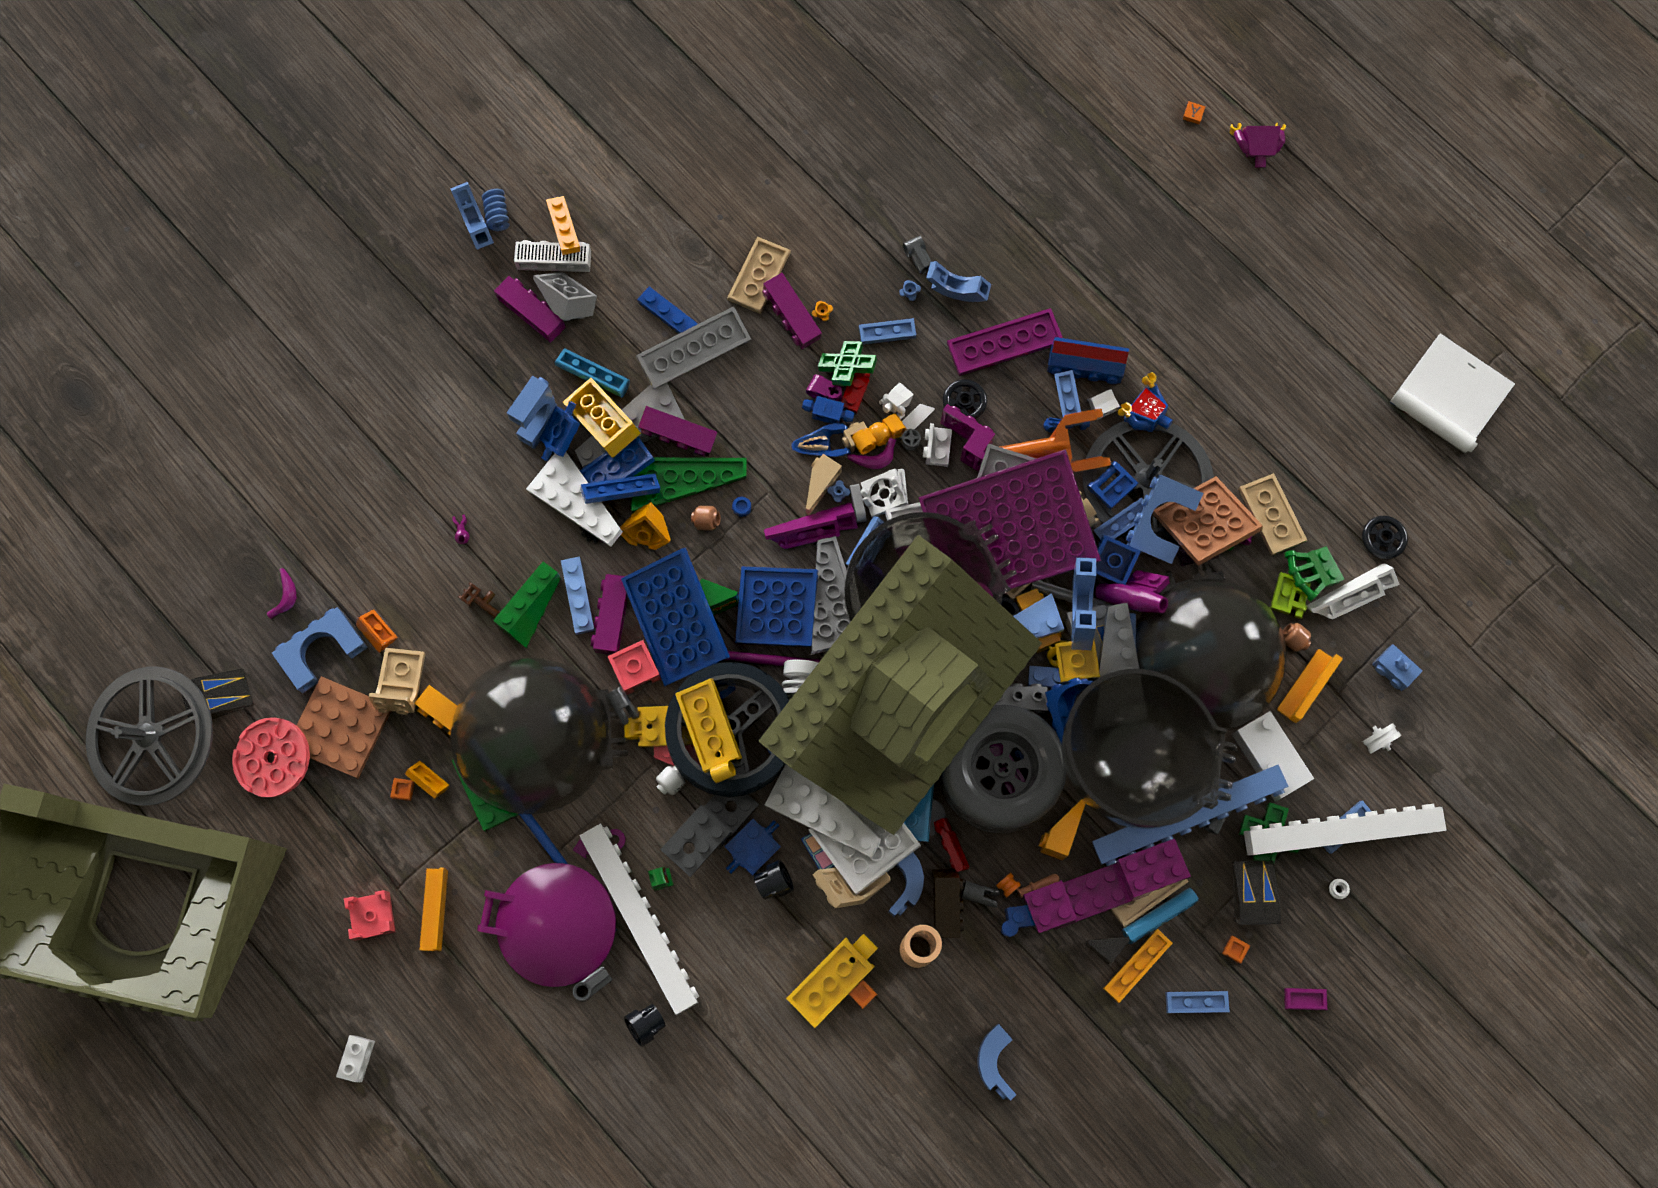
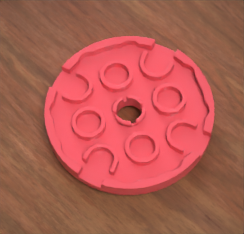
(290, 759)

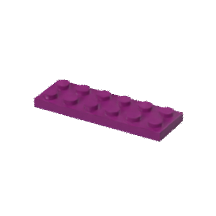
(1004, 342)

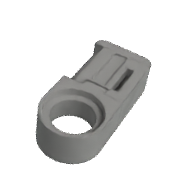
(858, 504)

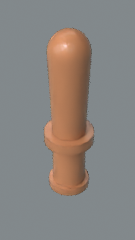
(1039, 884)

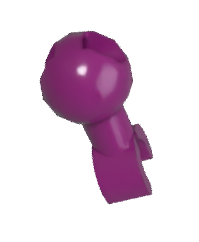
(461, 534)

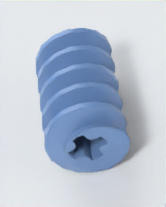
(495, 210)

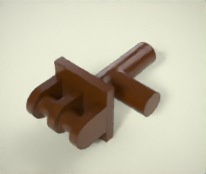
(483, 603)

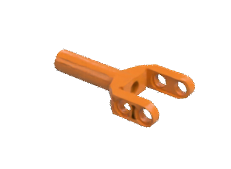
(1060, 441)

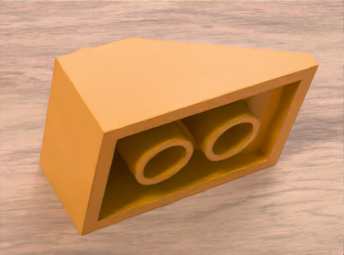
(1060, 837)

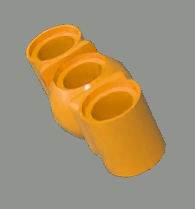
(878, 433)

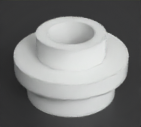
(1344, 886)

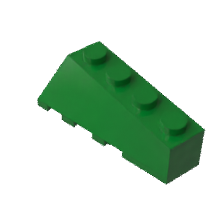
(528, 605)

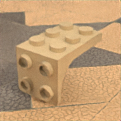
(398, 681)
(840, 893)

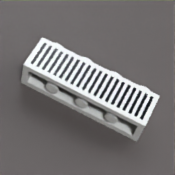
(548, 257)

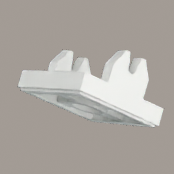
(867, 486)

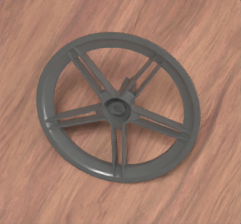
(1144, 472)
(148, 736)

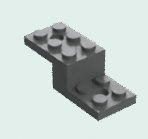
(708, 830)

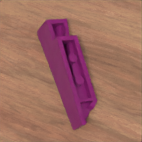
(813, 527)

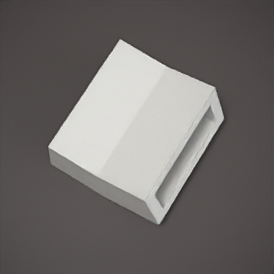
(1104, 401)

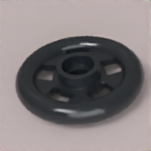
(975, 389)
(1373, 547)

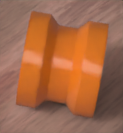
(1008, 885)

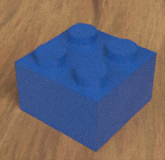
(1116, 559)

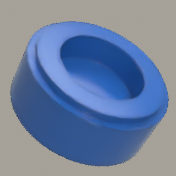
(741, 506)

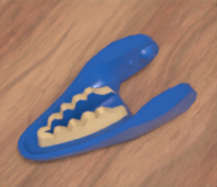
(819, 442)

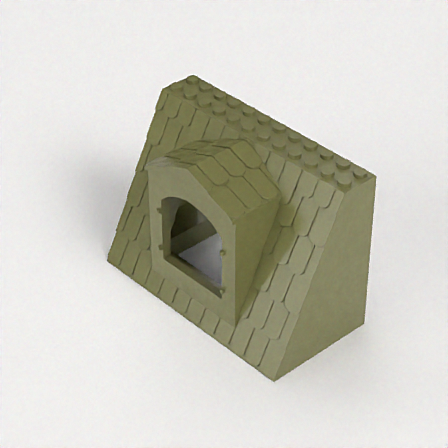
(902, 687)
(53, 885)

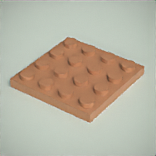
(1214, 526)
(341, 727)

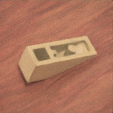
(822, 477)

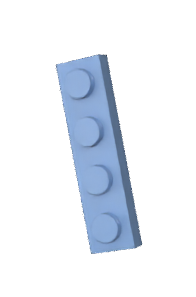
(577, 595)

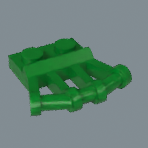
(1322, 566)

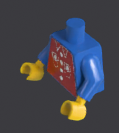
(1147, 409)

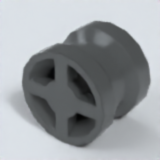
(910, 435)

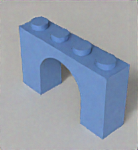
(532, 410)
(1162, 491)
(1082, 601)
(292, 653)

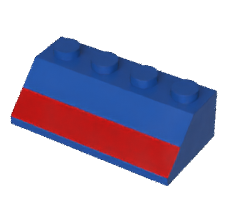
(1088, 360)

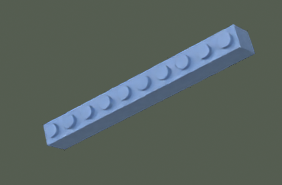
(1243, 792)

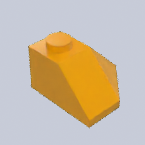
(646, 527)

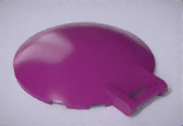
(553, 924)

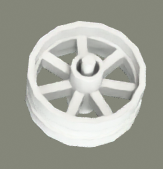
(1381, 738)

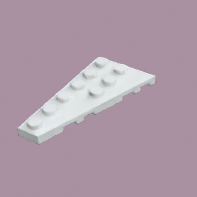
(560, 487)
(819, 810)

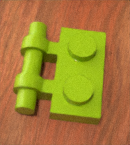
(1284, 596)

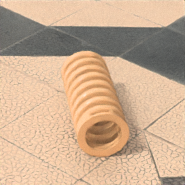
(931, 936)

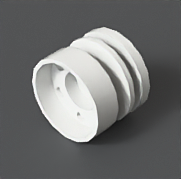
(797, 671)

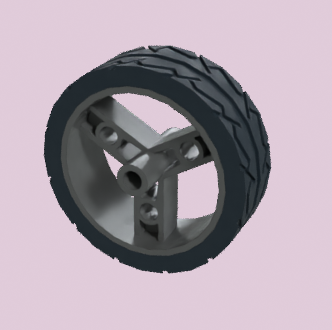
(767, 696)

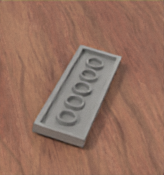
(693, 347)

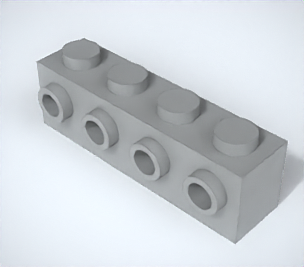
(1029, 698)

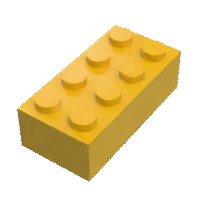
(602, 418)

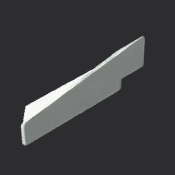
(1356, 592)

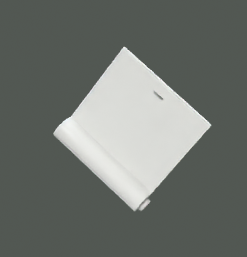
(1452, 393)

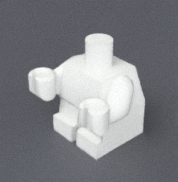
(897, 400)

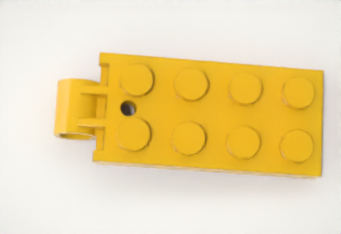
(709, 729)
(655, 736)
(833, 979)

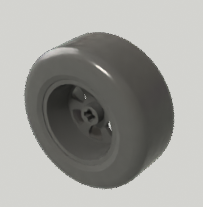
(1033, 798)

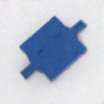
(559, 431)
(752, 846)

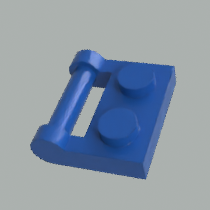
(1116, 489)

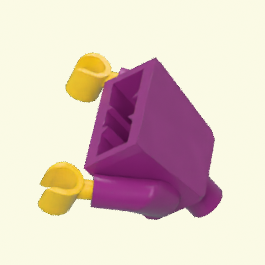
(1259, 141)

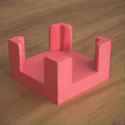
(634, 666)
(370, 915)

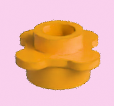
(822, 306)

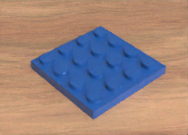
(776, 606)

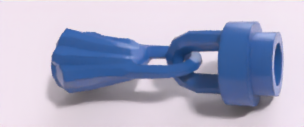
(1051, 424)

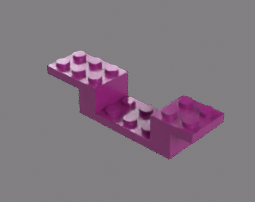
(976, 434)
(1107, 888)

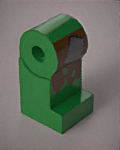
(660, 878)

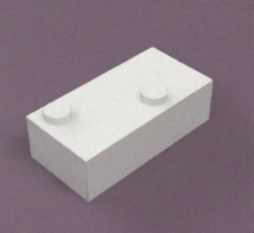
(1268, 746)

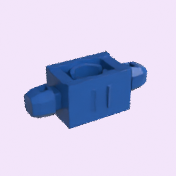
(827, 410)

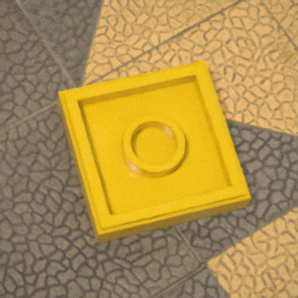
(1076, 663)

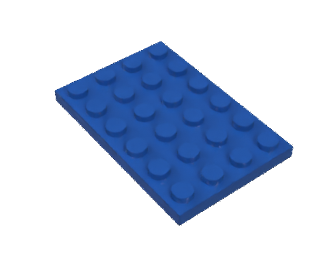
(675, 617)

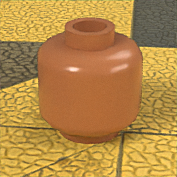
(705, 518)
(1297, 637)

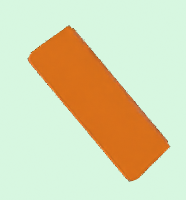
(375, 630)

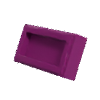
(1305, 999)

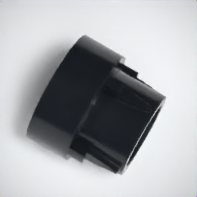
(774, 881)
(644, 1024)

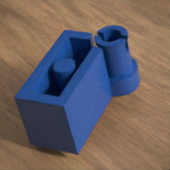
(1016, 918)

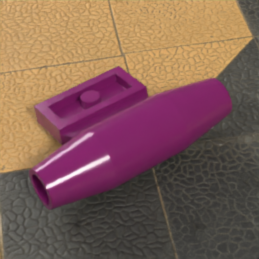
(1138, 592)

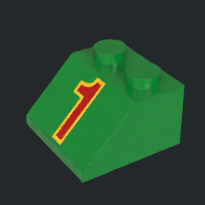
(719, 597)

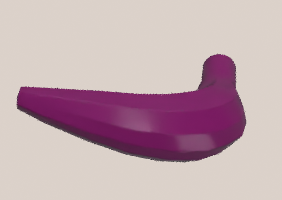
(878, 461)
(288, 597)

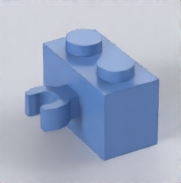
(1396, 668)

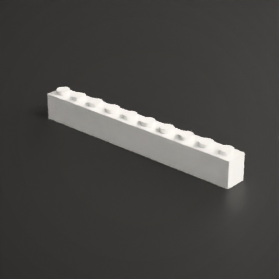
(1343, 831)
(639, 920)

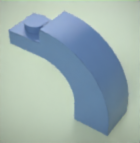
(471, 215)
(957, 287)
(914, 881)
(987, 1058)

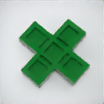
(847, 363)
(1273, 814)

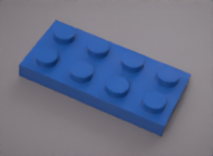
(623, 465)

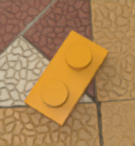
(427, 779)

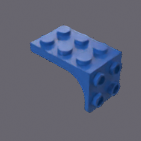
(1061, 699)

